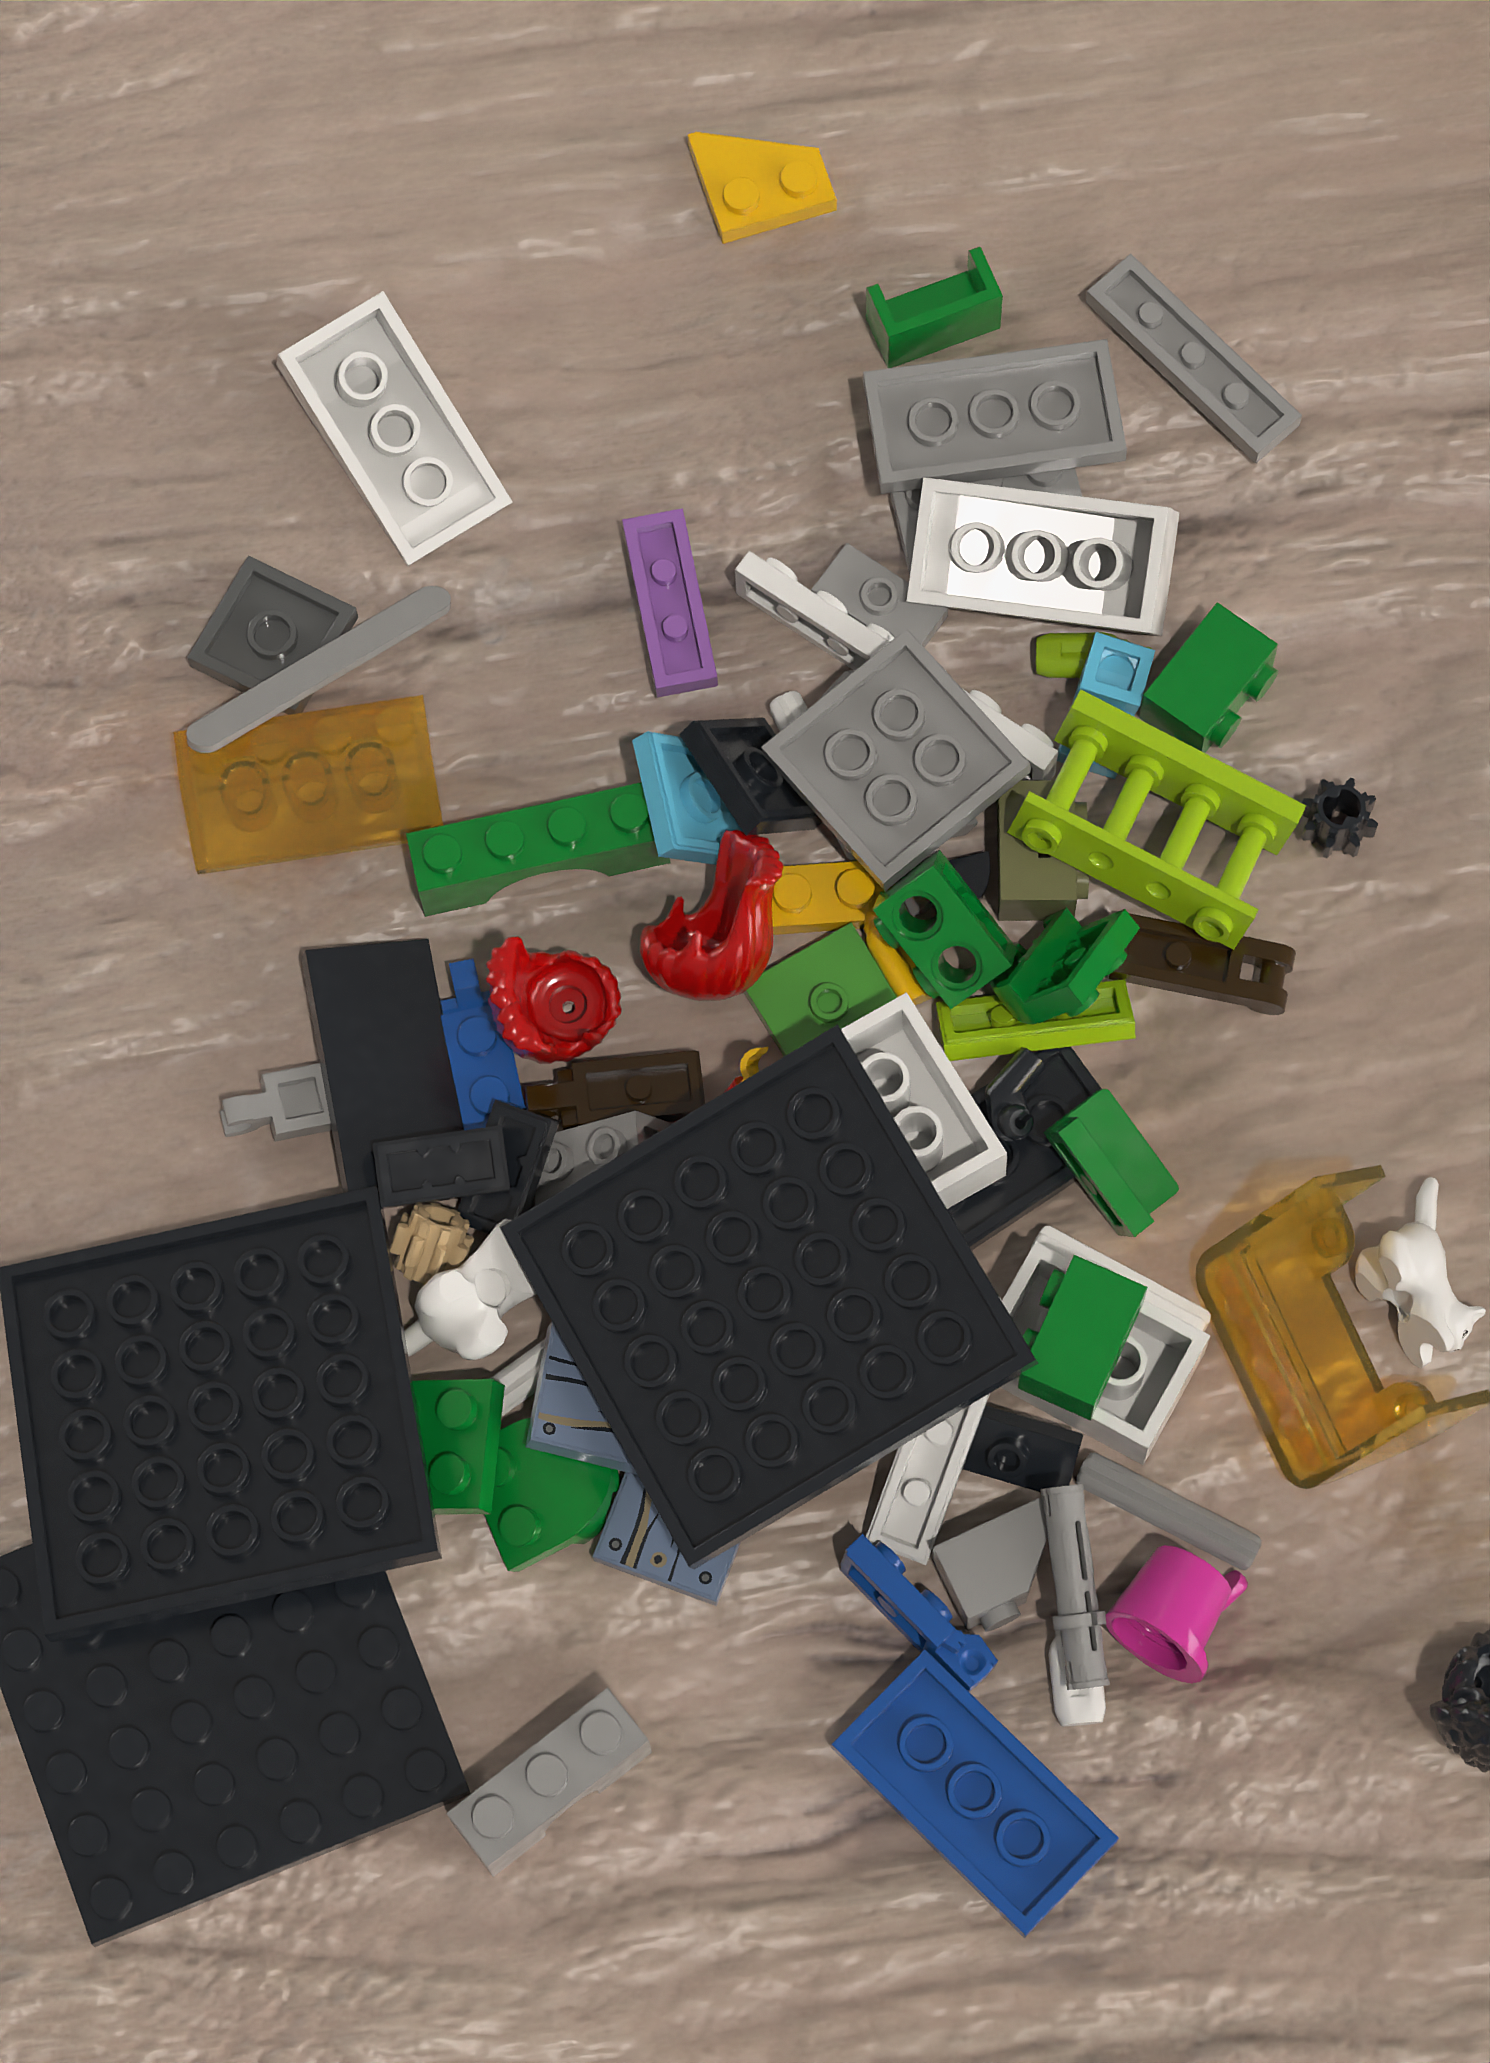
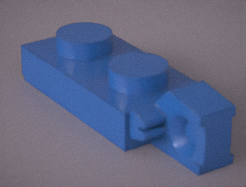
(477, 1053)
(915, 1614)

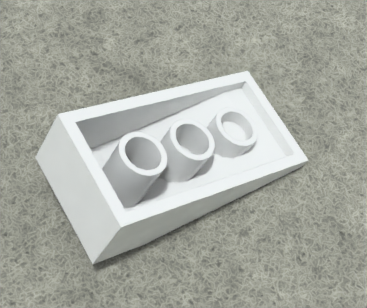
(393, 428)
(1043, 556)

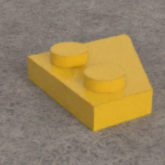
(759, 183)

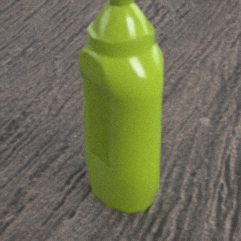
(1063, 653)

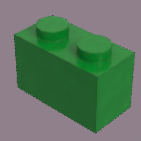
(1211, 681)
(1080, 1335)

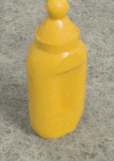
(893, 963)

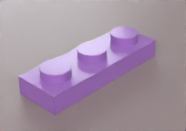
(670, 603)

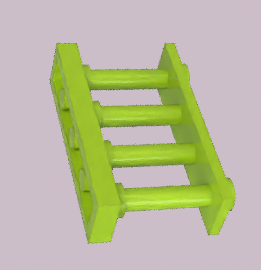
(1180, 774)

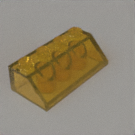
(311, 786)

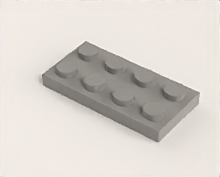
(995, 415)

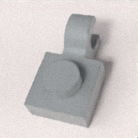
(290, 1102)

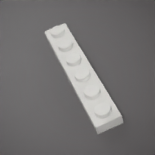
(828, 626)

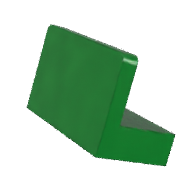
(1112, 1162)

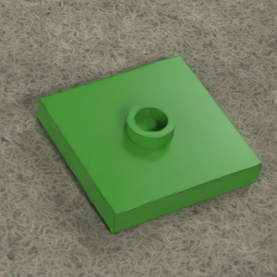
(818, 989)

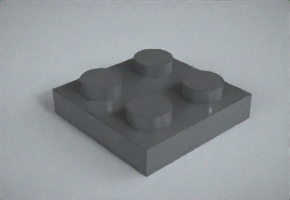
(267, 626)

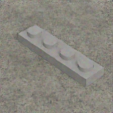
(1193, 358)

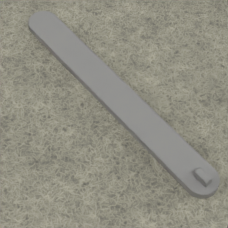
(318, 669)

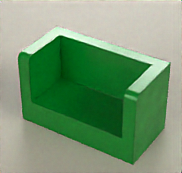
(936, 313)

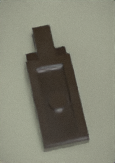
(654, 1084)

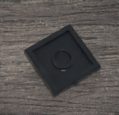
(743, 777)

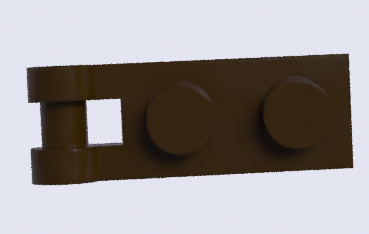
(1181, 961)

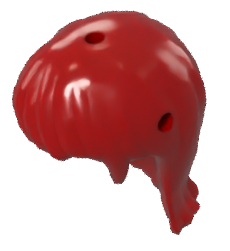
(731, 935)
(530, 999)

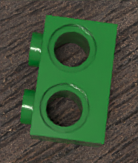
(958, 922)

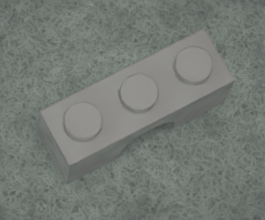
(542, 1783)

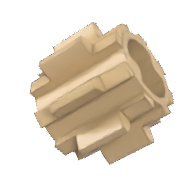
(430, 1242)

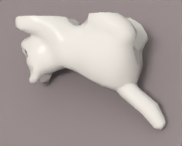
(1413, 1276)
(466, 1304)

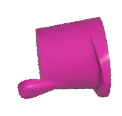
(1173, 1611)

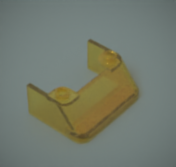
(1298, 1344)

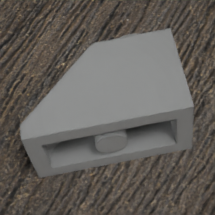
(994, 1565)

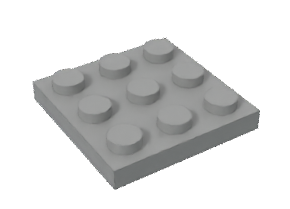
(896, 759)

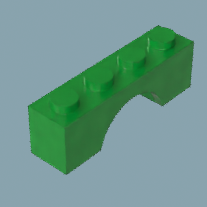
(478, 857)

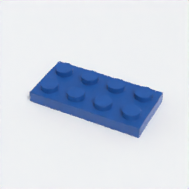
(974, 1793)

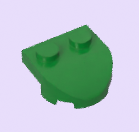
(1064, 966)
(544, 1500)

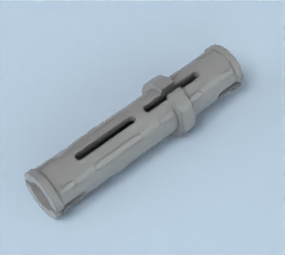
(1075, 1587)

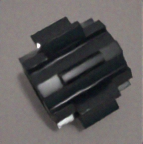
(1340, 799)

